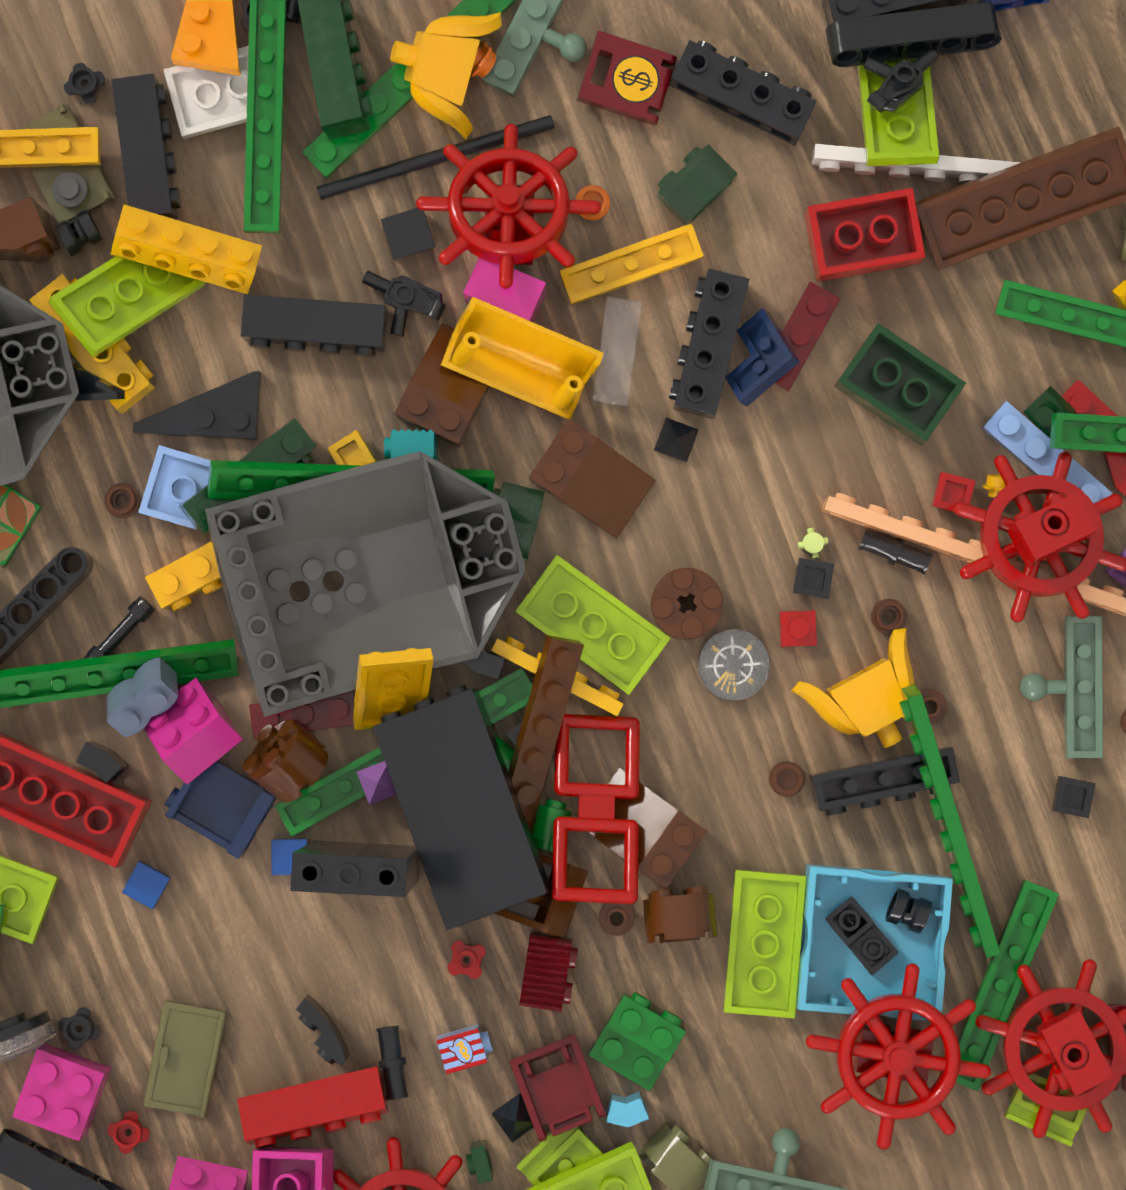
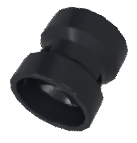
(86, 229)
(908, 911)

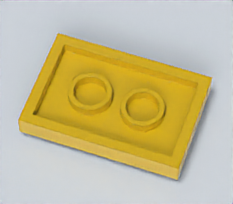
(390, 684)

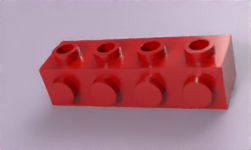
(313, 1106)

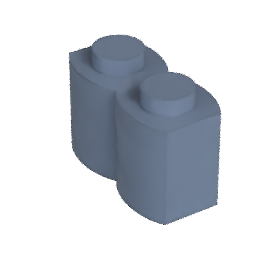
(143, 696)

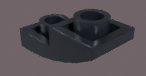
(861, 936)
(330, 1042)

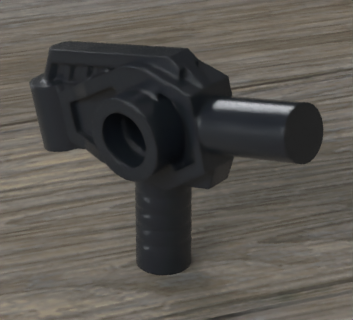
(900, 81)
(406, 296)

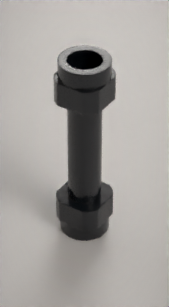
(139, 611)

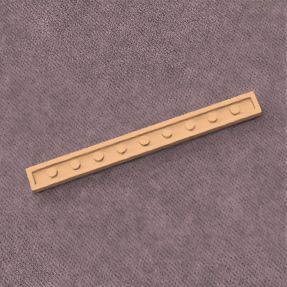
(944, 542)

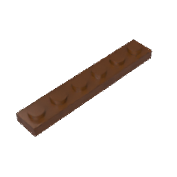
(543, 721)

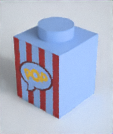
(464, 1048)

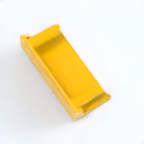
(520, 358)

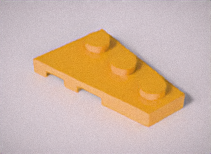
(208, 37)

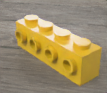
(185, 249)
(112, 364)
(185, 578)

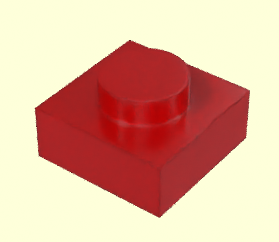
(951, 490)
(797, 628)

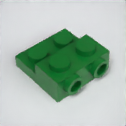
(638, 1040)

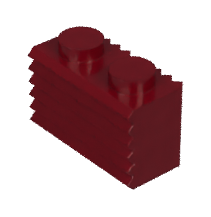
(546, 972)

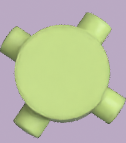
(813, 543)

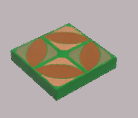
(16, 518)

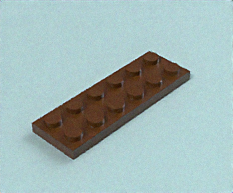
(1025, 198)

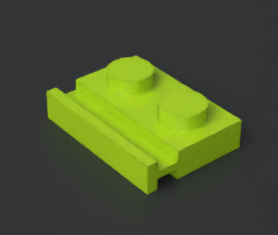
(1062, 1123)
(558, 1155)

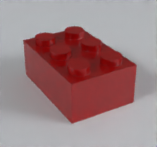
(864, 235)

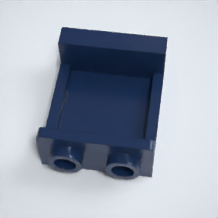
(222, 807)

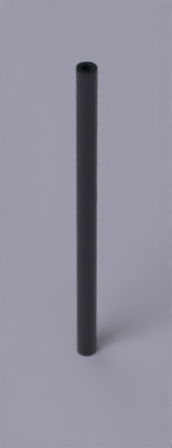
(429, 159)

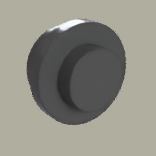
(69, 189)

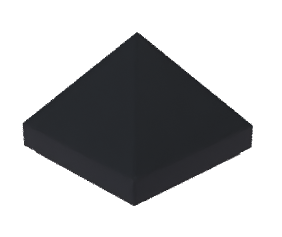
(676, 439)
(513, 1118)

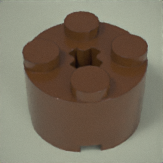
(706, 599)
(286, 760)
(680, 916)

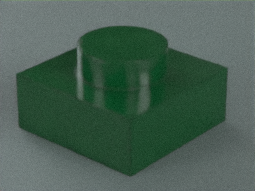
(1041, 409)
(479, 1162)

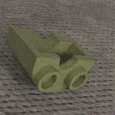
(675, 1160)

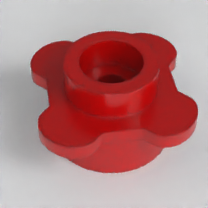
(462, 950)
(124, 1141)

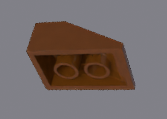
(26, 233)
(441, 397)
(591, 478)
(664, 833)
(544, 911)

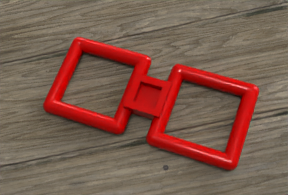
(596, 810)

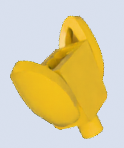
(442, 64)
(868, 698)

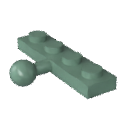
(523, 40)
(1080, 687)
(736, 1177)

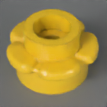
(994, 484)

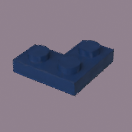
(769, 358)

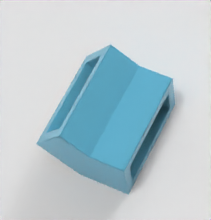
(626, 1110)

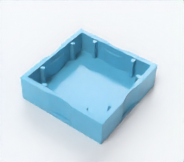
(828, 960)

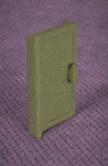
(98, 187)
(185, 1071)

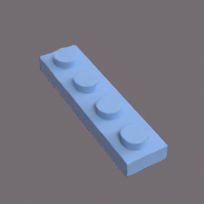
(1033, 450)

